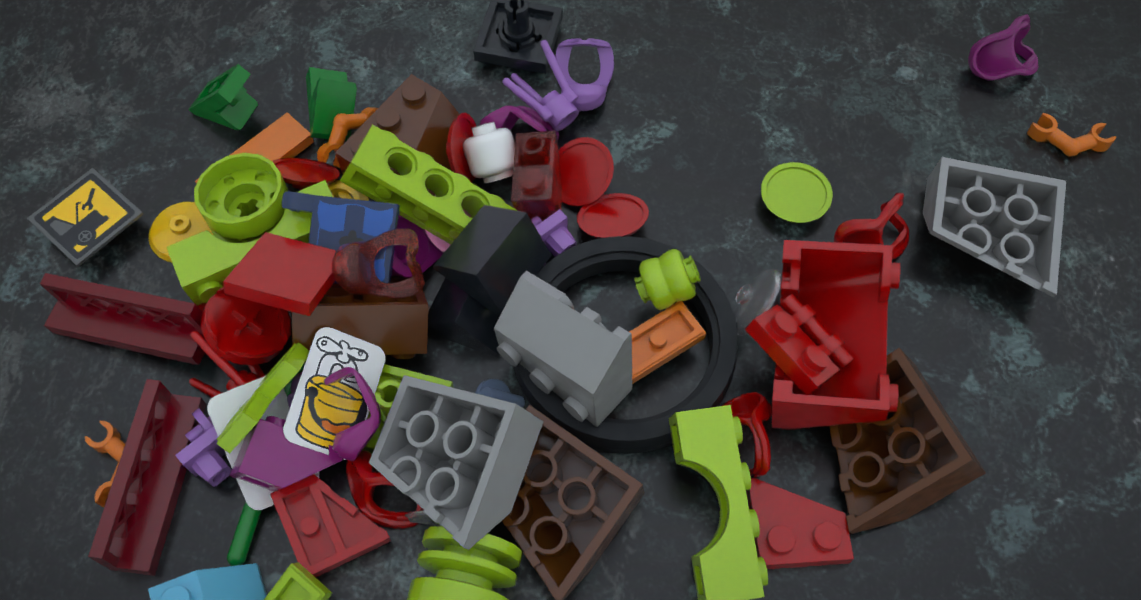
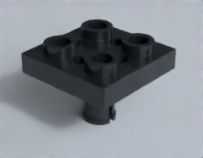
(518, 28)

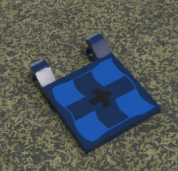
(347, 221)

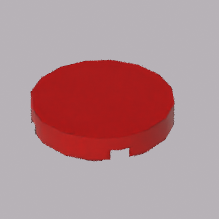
(244, 329)

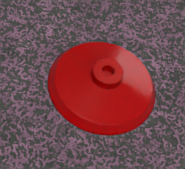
(458, 133)
(584, 170)
(305, 172)
(613, 216)

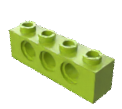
(437, 214)

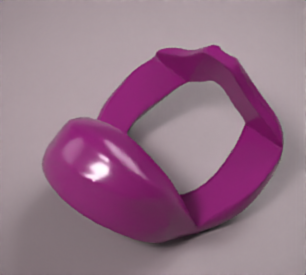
(995, 54)
(508, 115)
(353, 439)

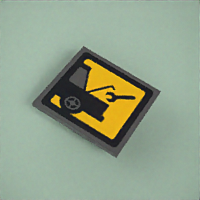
(85, 217)

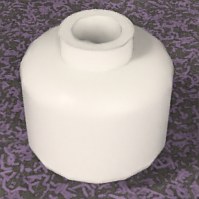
(490, 152)

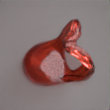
(355, 266)

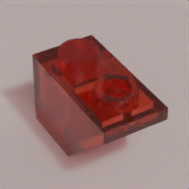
(537, 174)

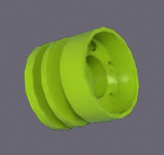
(241, 197)
(464, 572)

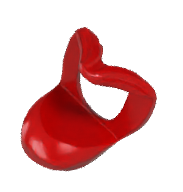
(870, 230)
(752, 411)
(362, 481)

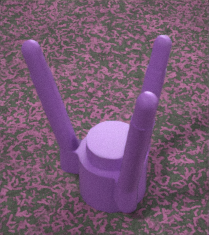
(554, 107)

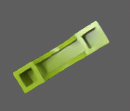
(206, 261)
(729, 563)

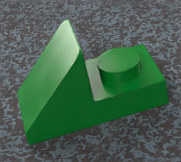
(328, 96)
(226, 99)

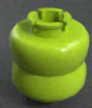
(667, 279)

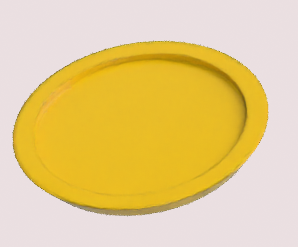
(175, 225)

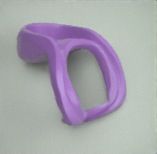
(589, 95)

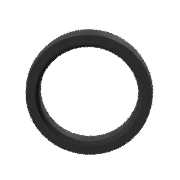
(711, 302)

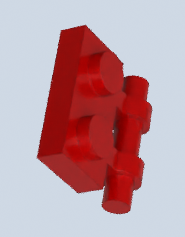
(804, 361)

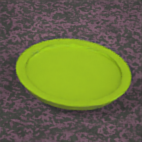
(796, 192)

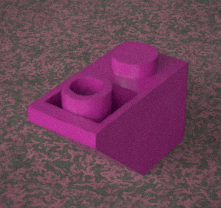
(275, 462)

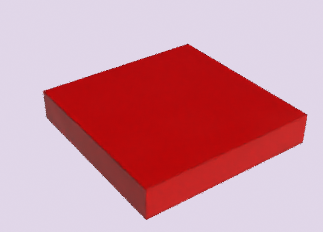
(283, 274)

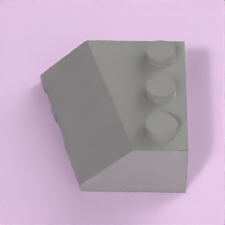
(999, 218)
(565, 349)
(456, 455)

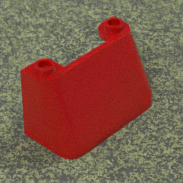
(850, 294)

